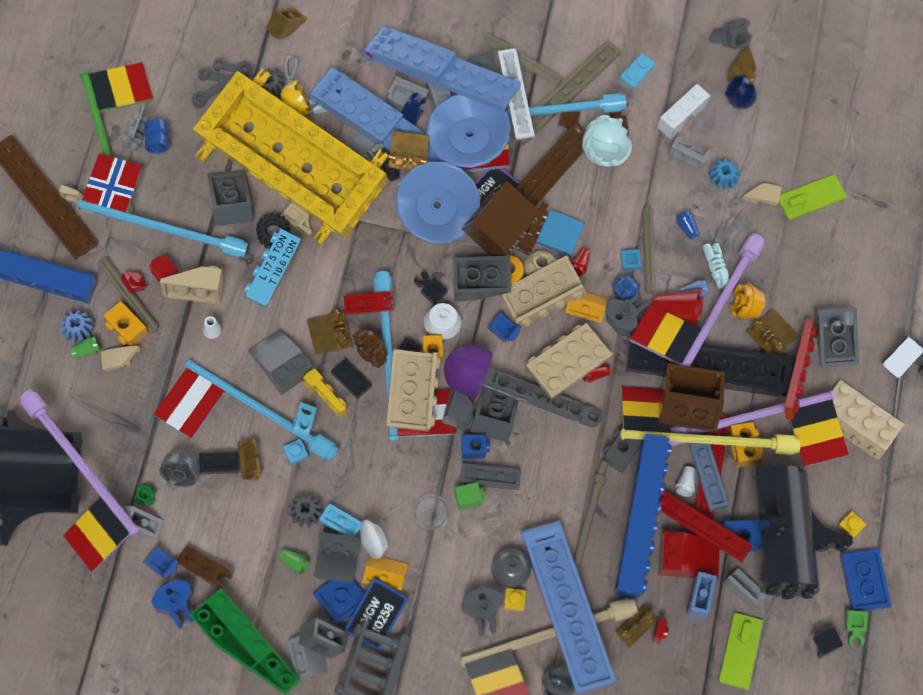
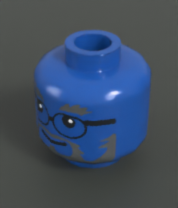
(625, 287)

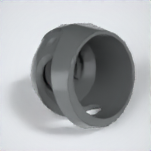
(557, 682)

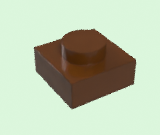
(568, 118)

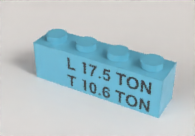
(273, 267)

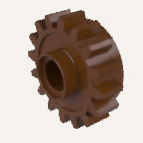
(370, 348)

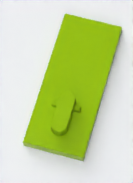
(811, 197)
(740, 651)

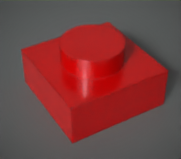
(133, 281)
(660, 631)

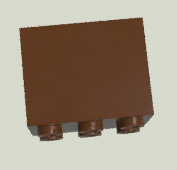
(501, 220)
(691, 397)

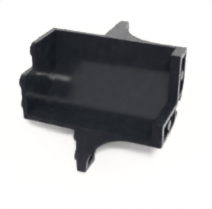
(34, 474)
(791, 532)

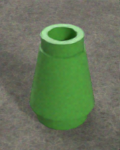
(86, 347)
(296, 563)

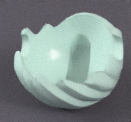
(606, 142)

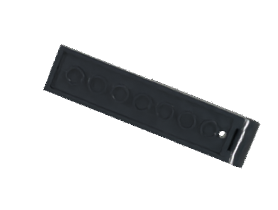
(743, 369)

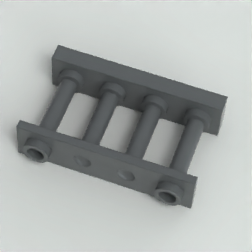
(391, 664)

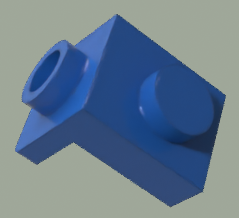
(504, 328)
(161, 562)

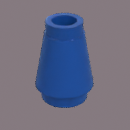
(687, 224)

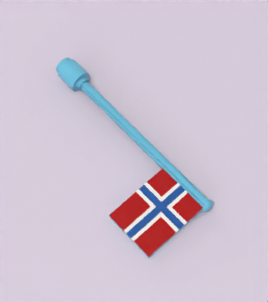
(111, 192)

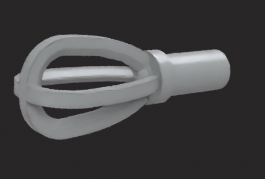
(290, 78)

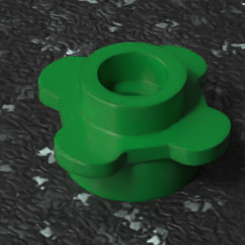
(150, 491)

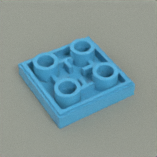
(560, 233)

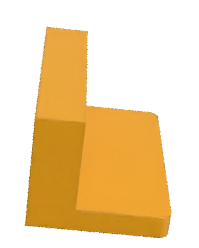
(588, 307)
(386, 571)

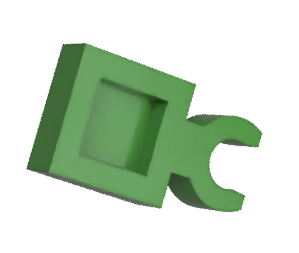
(856, 623)

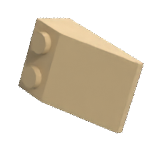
(197, 285)

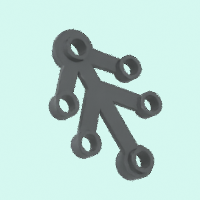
(221, 79)

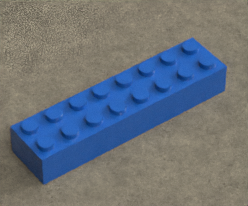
(641, 516)

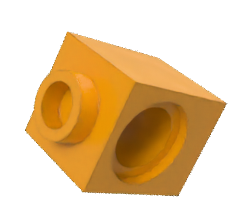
(433, 342)

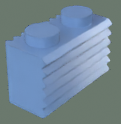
(702, 595)

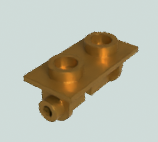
(249, 464)
(637, 626)

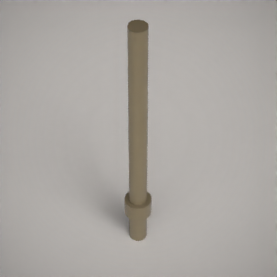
(599, 481)

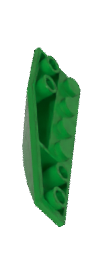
(241, 641)

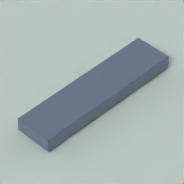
(709, 476)

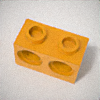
(739, 456)

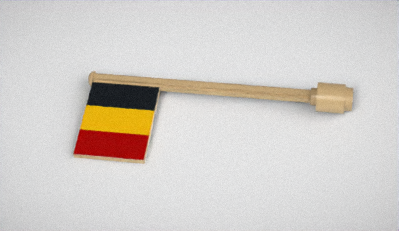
(496, 670)

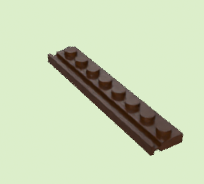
(553, 165)
(45, 199)

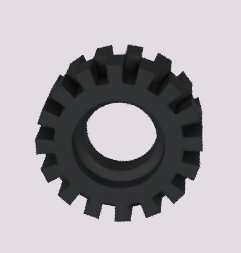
(268, 221)

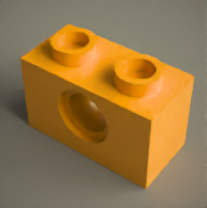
(122, 315)

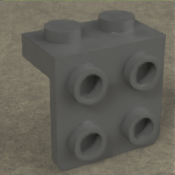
(337, 557)

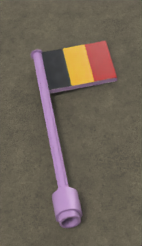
(678, 339)
(814, 425)
(105, 522)

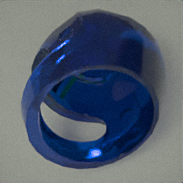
(741, 94)

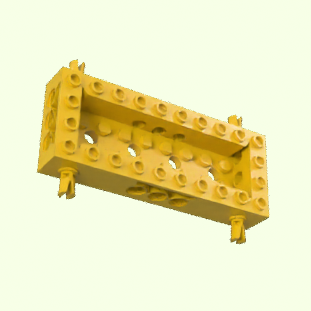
(303, 144)

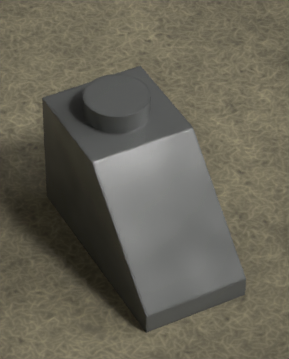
(458, 410)

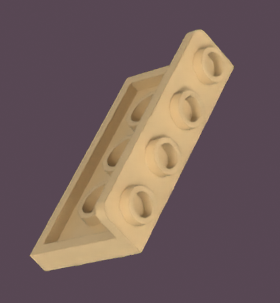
(543, 292)
(568, 360)
(412, 390)
(864, 421)

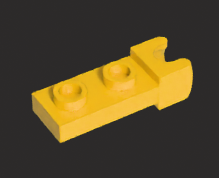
(314, 382)

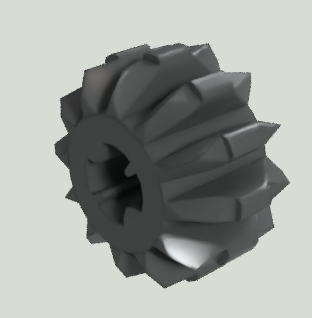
(276, 82)
(296, 510)

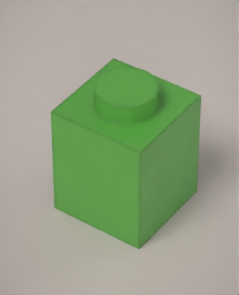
(469, 496)

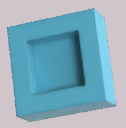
(295, 452)

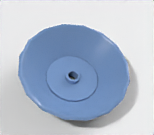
(463, 116)
(441, 185)

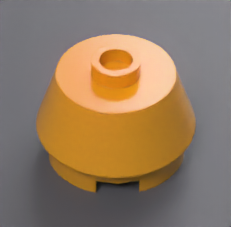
(747, 302)

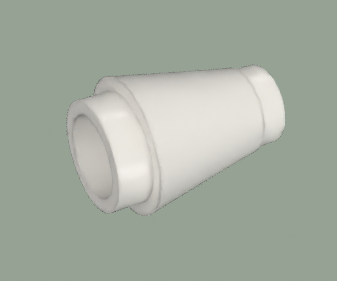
(211, 328)
(686, 482)

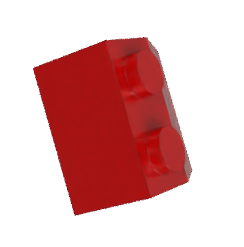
(687, 555)

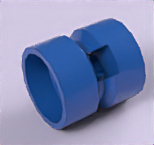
(156, 136)

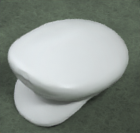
(373, 539)

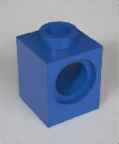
(468, 452)

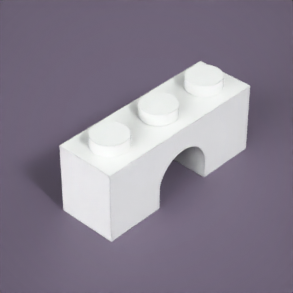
(690, 104)

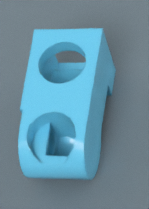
(302, 422)

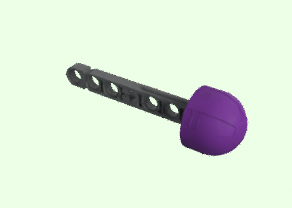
(469, 369)

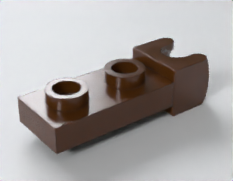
(528, 241)
(203, 567)

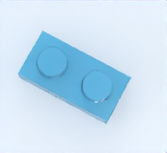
(637, 71)
(340, 521)

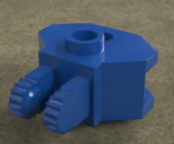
(174, 603)

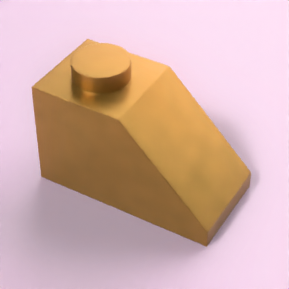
(285, 22)
(744, 65)

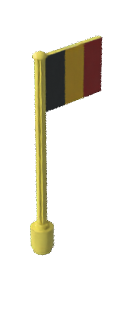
(641, 416)

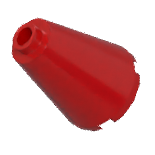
(684, 305)

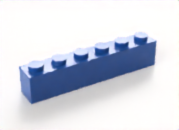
(47, 276)

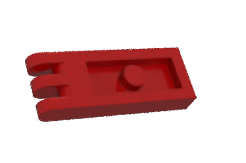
(368, 303)

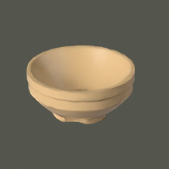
(530, 264)

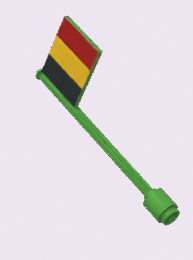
(115, 90)

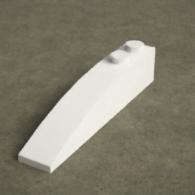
(518, 105)

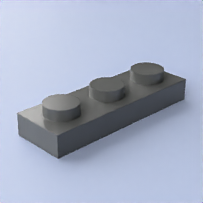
(490, 476)

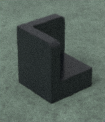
(827, 642)

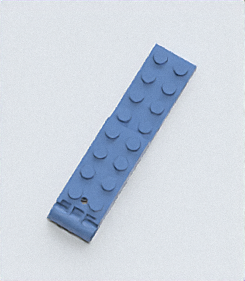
(440, 68)
(362, 110)
(568, 607)

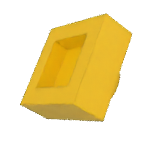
(852, 525)
(515, 599)

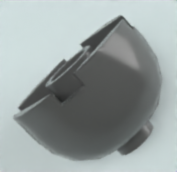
(181, 468)
(511, 568)

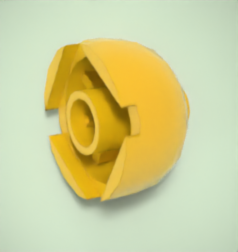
(296, 98)

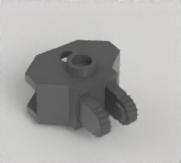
(733, 34)
(623, 314)
(483, 609)

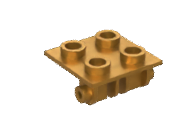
(408, 150)
(329, 332)
(772, 333)

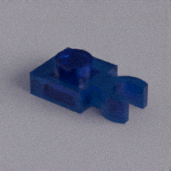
(412, 110)

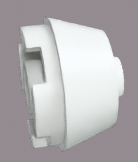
(443, 321)

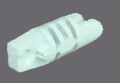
(716, 264)

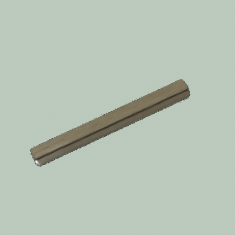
(525, 60)
(648, 244)
(130, 298)

